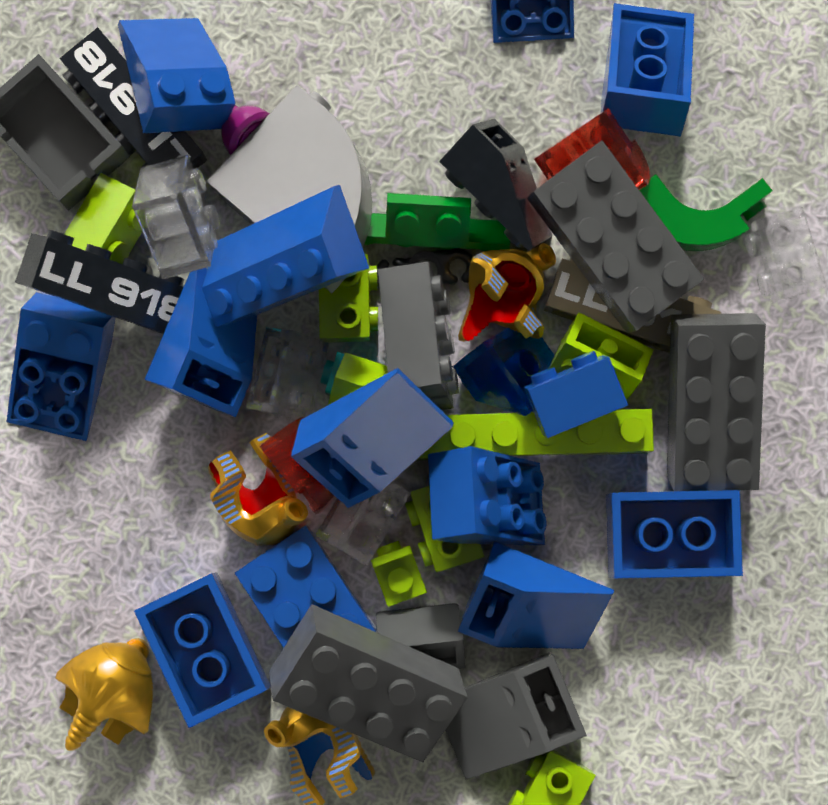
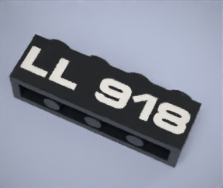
(104, 75)
(98, 282)

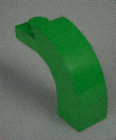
(705, 228)

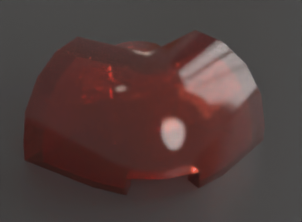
(600, 128)
(279, 451)

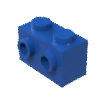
(575, 394)

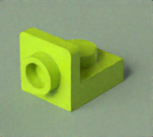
(397, 573)

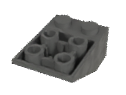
(514, 717)

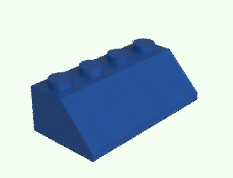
(283, 258)

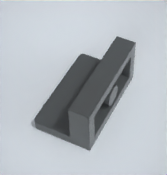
(426, 629)

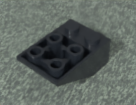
(500, 178)

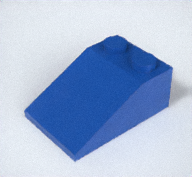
(649, 69)
(176, 75)

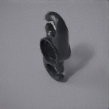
(441, 259)

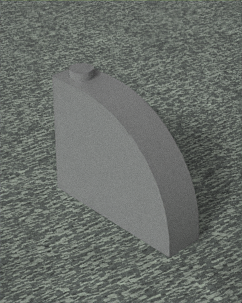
(292, 158)

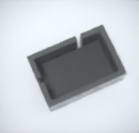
(56, 133)
(418, 330)

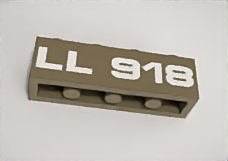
(574, 294)

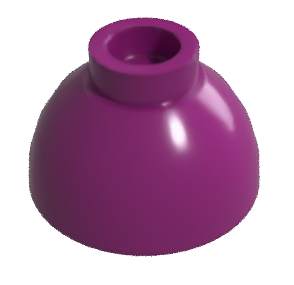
(240, 125)

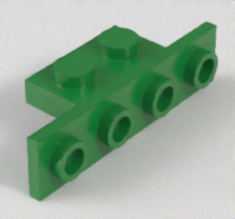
(434, 223)

